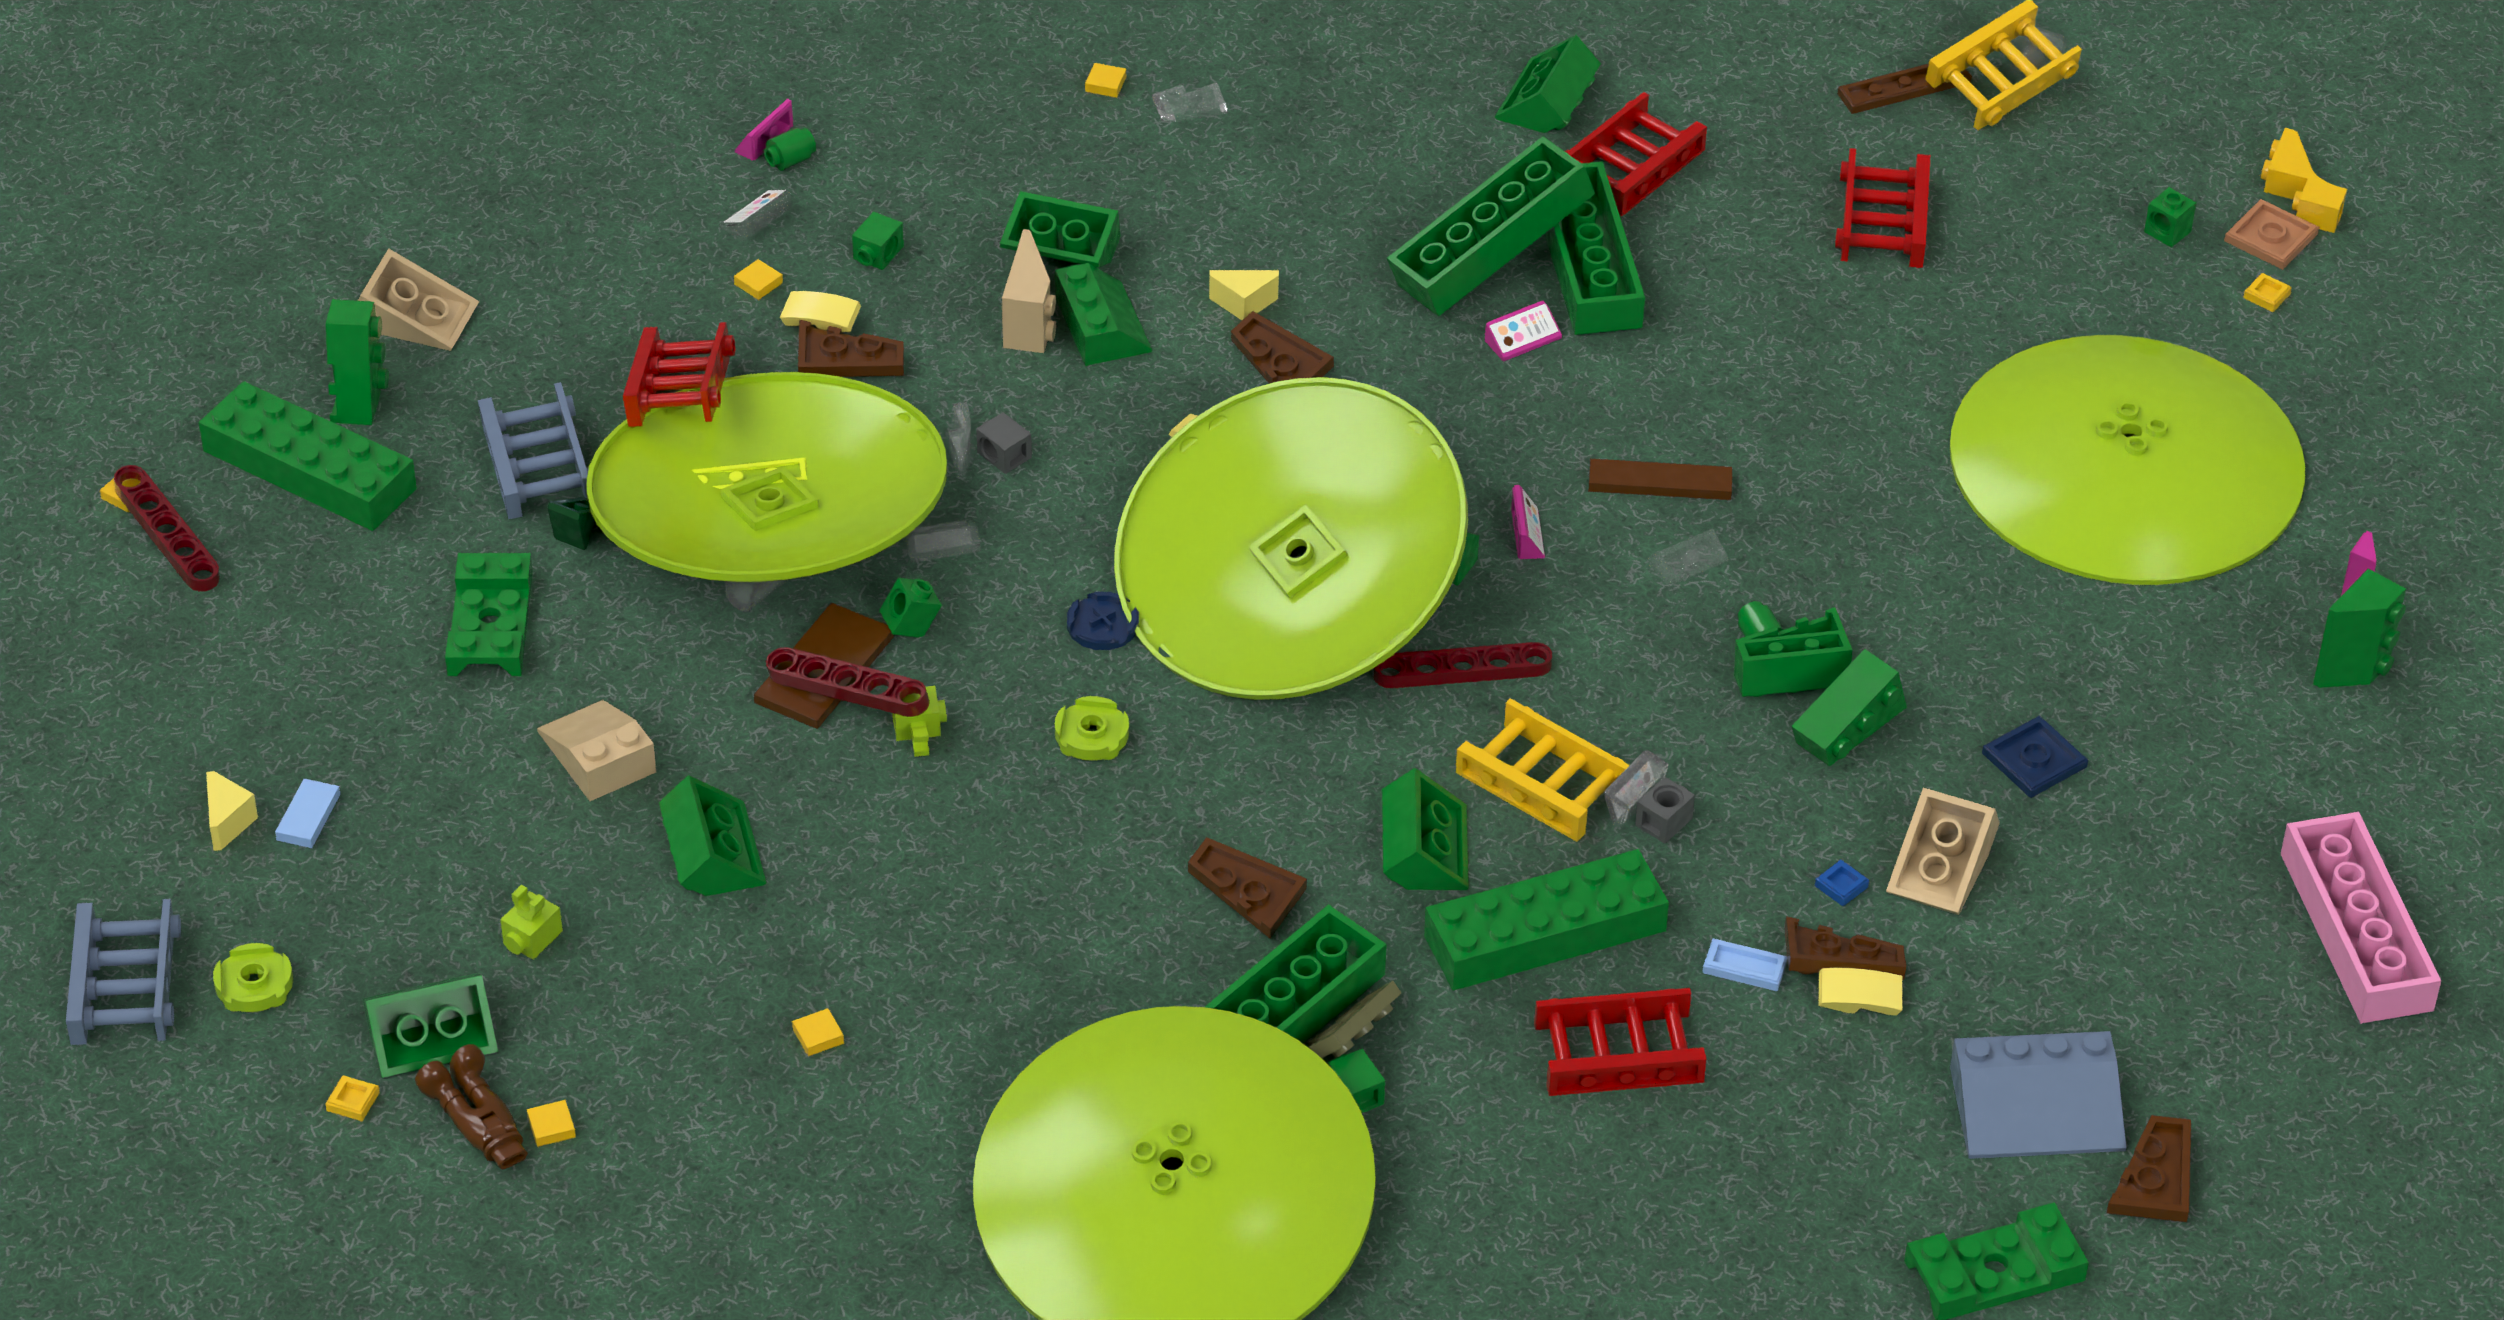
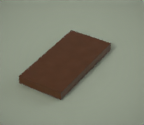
(835, 635)

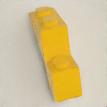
(2293, 178)

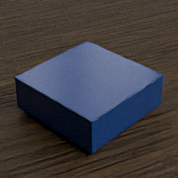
(1841, 883)

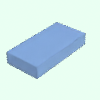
(307, 813)
(1745, 964)

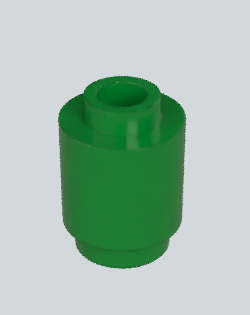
(789, 148)
(1756, 618)

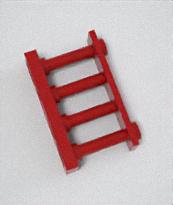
(1662, 161)
(1914, 199)
(652, 362)
(1619, 1071)

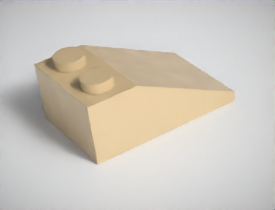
(1028, 301)
(417, 303)
(600, 748)
(1943, 851)

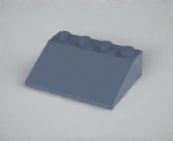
(2038, 1094)

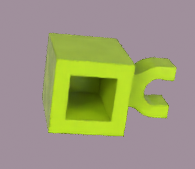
(922, 726)
(530, 923)

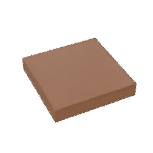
(2271, 234)

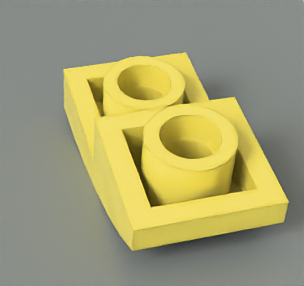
(820, 310)
(1860, 988)

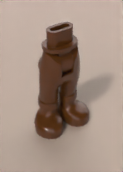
(491, 1123)

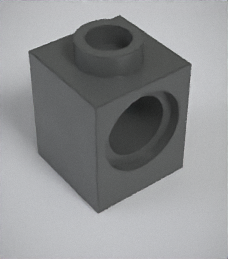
(1004, 442)
(1665, 810)

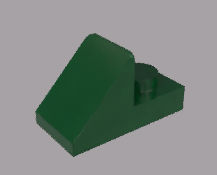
(572, 521)

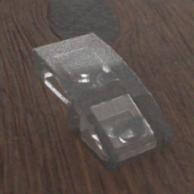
(1177, 105)
(960, 439)

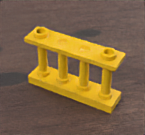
(1997, 37)
(1526, 793)

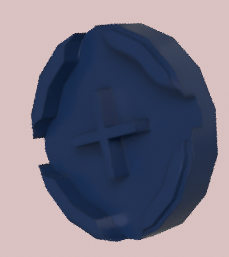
(1101, 622)

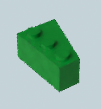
(356, 360)
(1794, 658)
(1850, 709)

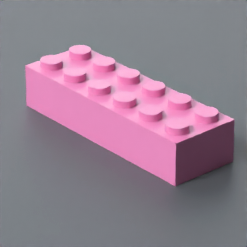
(2360, 917)

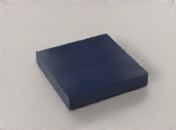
(2035, 756)

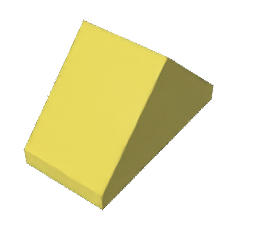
(1243, 290)
(229, 809)

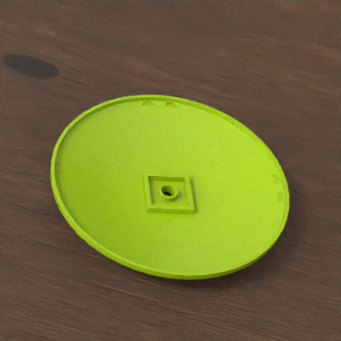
(1277, 471)
(868, 484)
(2175, 504)
(1246, 1227)

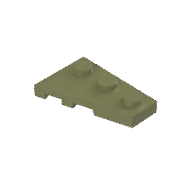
(1355, 1022)

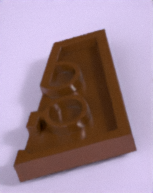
(1278, 352)
(846, 355)
(1247, 884)
(1817, 949)
(2158, 1174)

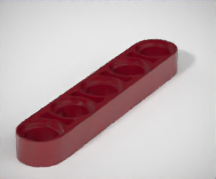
(166, 514)
(1477, 657)
(856, 693)

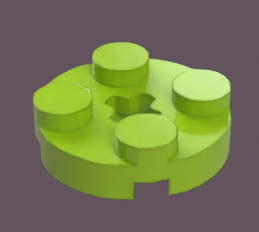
(1105, 742)
(253, 996)

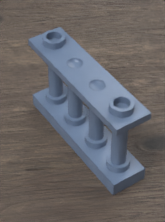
(509, 469)
(89, 958)

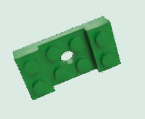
(490, 587)
(2035, 1250)

